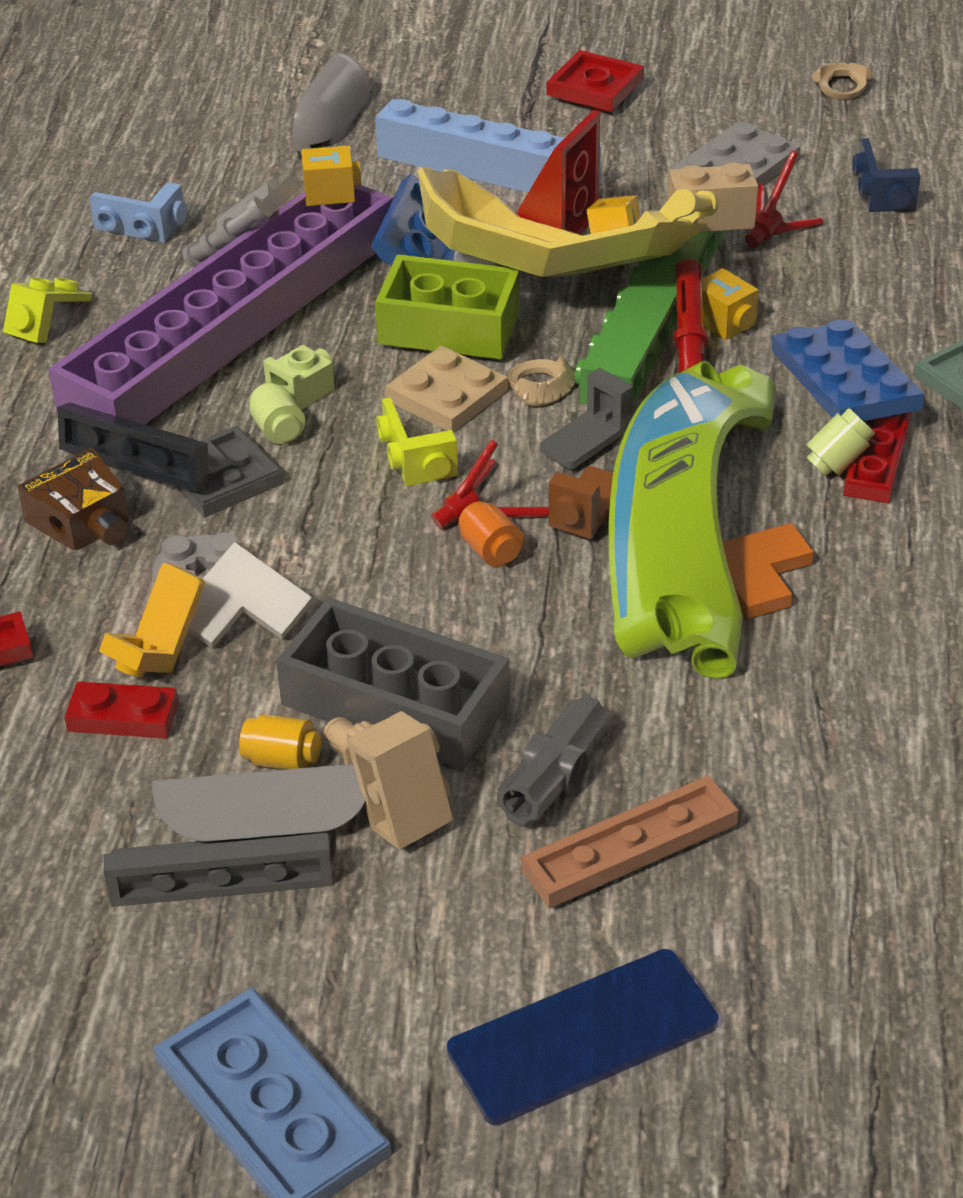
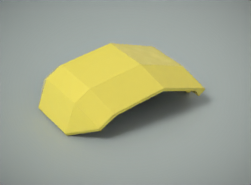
(483, 226)

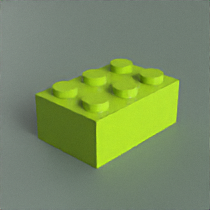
(448, 305)

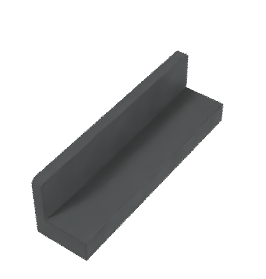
(217, 868)

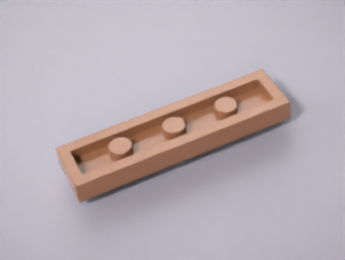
(628, 841)

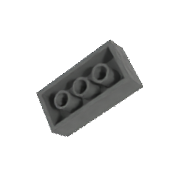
(376, 666)

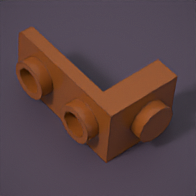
(581, 502)

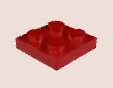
(595, 80)

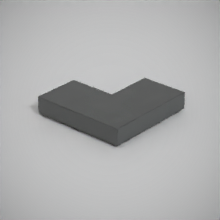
(237, 473)

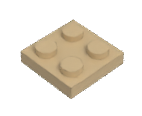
(446, 388)

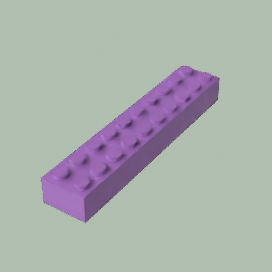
(219, 308)

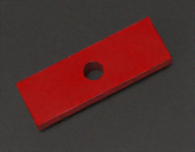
(876, 469)

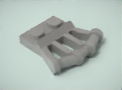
(240, 218)

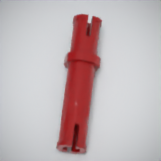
(690, 336)

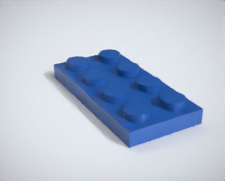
(846, 371)

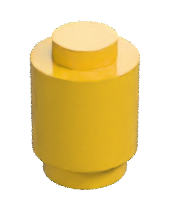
(279, 742)

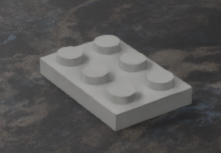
(744, 145)

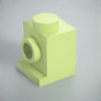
(303, 373)

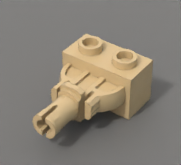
(395, 775)

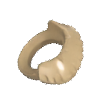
(857, 72)
(543, 392)

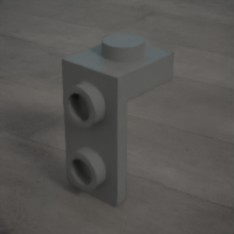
(603, 422)

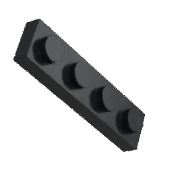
(134, 446)

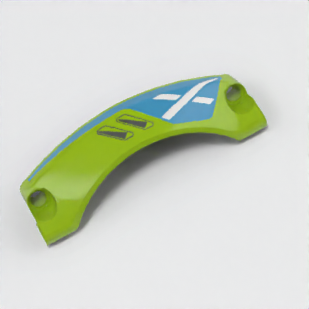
(664, 521)

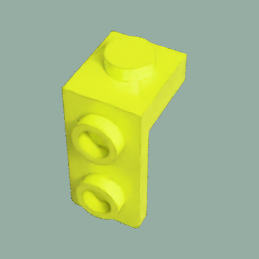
(32, 306)
(418, 457)

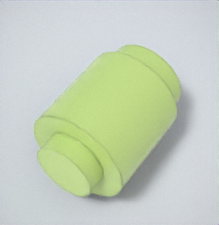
(276, 413)
(839, 443)

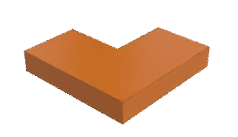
(758, 560)

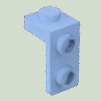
(138, 218)

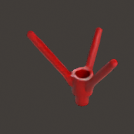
(768, 218)
(466, 494)

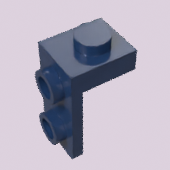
(884, 188)

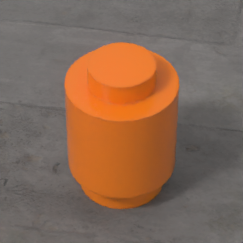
(490, 533)

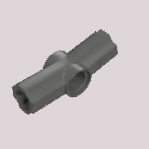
(554, 761)

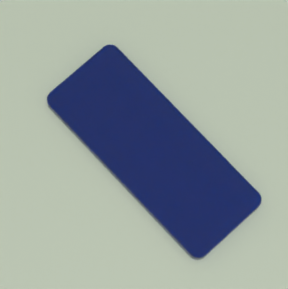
(581, 1036)

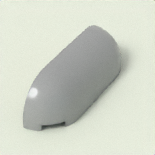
(331, 102)
(259, 803)

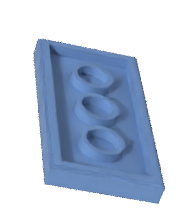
(271, 1101)

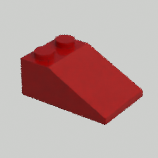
(567, 180)

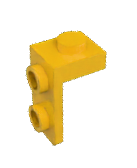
(161, 626)

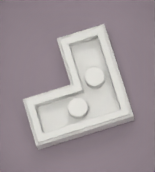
(249, 586)

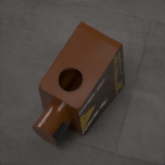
(76, 502)

